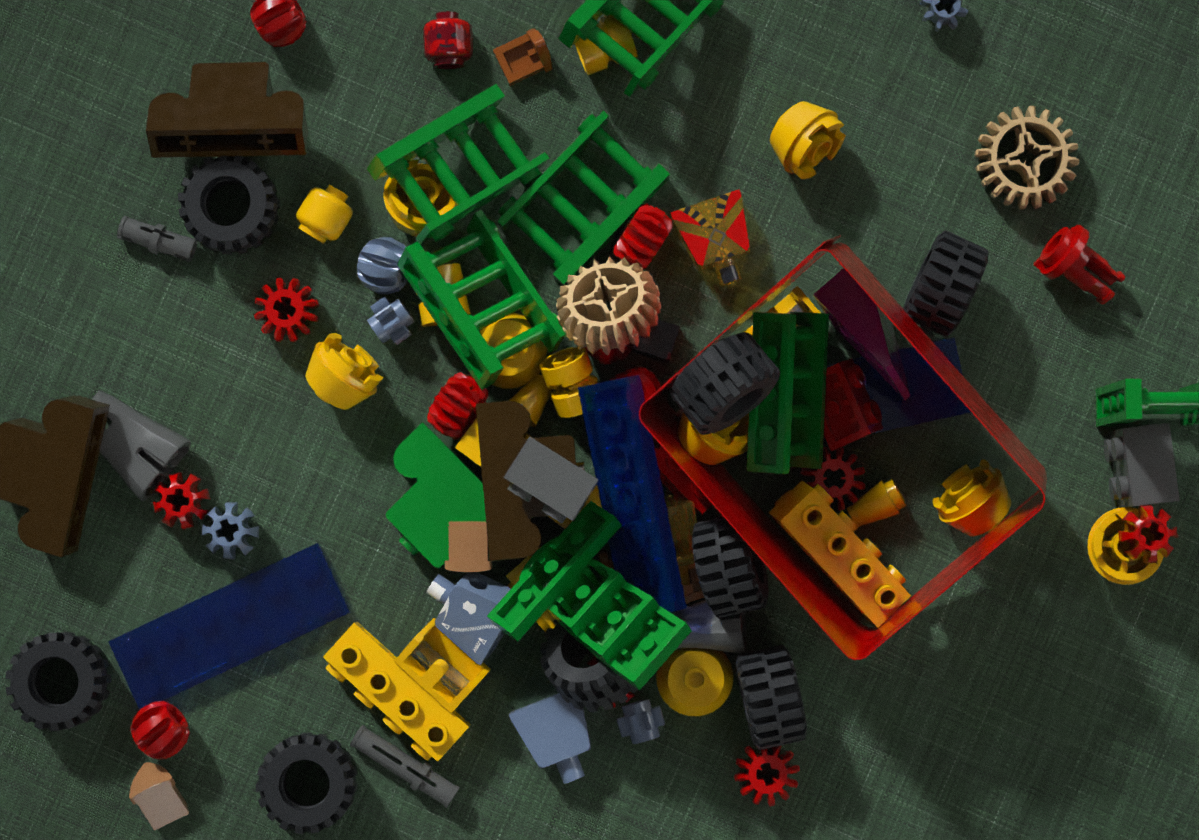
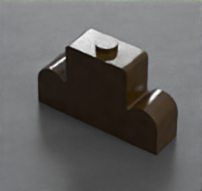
(227, 115)
(52, 470)
(508, 516)

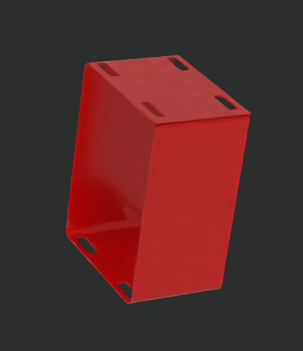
(772, 546)

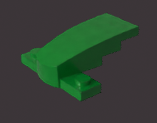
(592, 601)

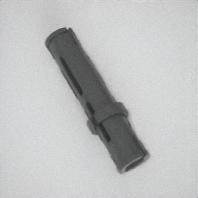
(443, 792)

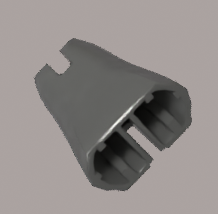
(139, 447)
(711, 633)

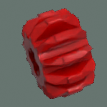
(643, 236)
(276, 318)
(456, 405)
(847, 476)
(758, 783)

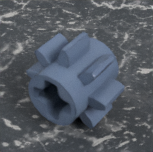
(942, 17)
(390, 320)
(640, 721)

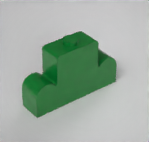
(443, 493)

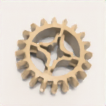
(1025, 142)
(584, 308)

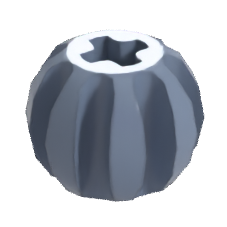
(378, 266)
(240, 537)

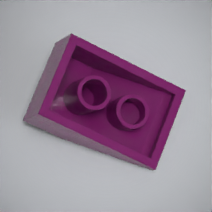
(864, 328)

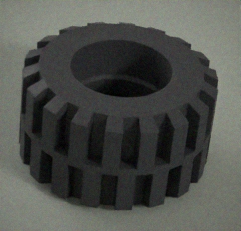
(206, 181)
(946, 283)
(724, 383)
(728, 569)
(26, 681)
(580, 686)
(771, 697)
(278, 800)

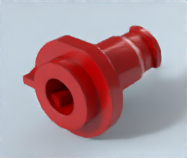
(1068, 254)

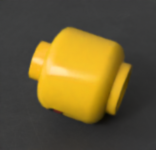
(324, 213)

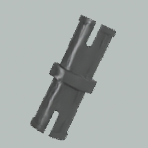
(157, 239)

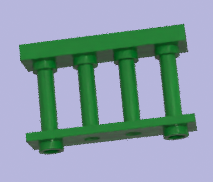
(584, 25)
(454, 128)
(619, 207)
(464, 329)
(1127, 401)
(789, 422)

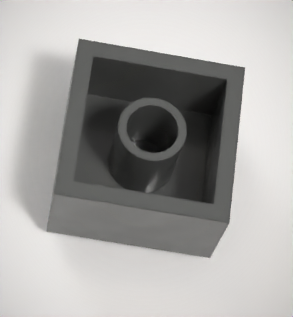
(1142, 465)
(551, 480)

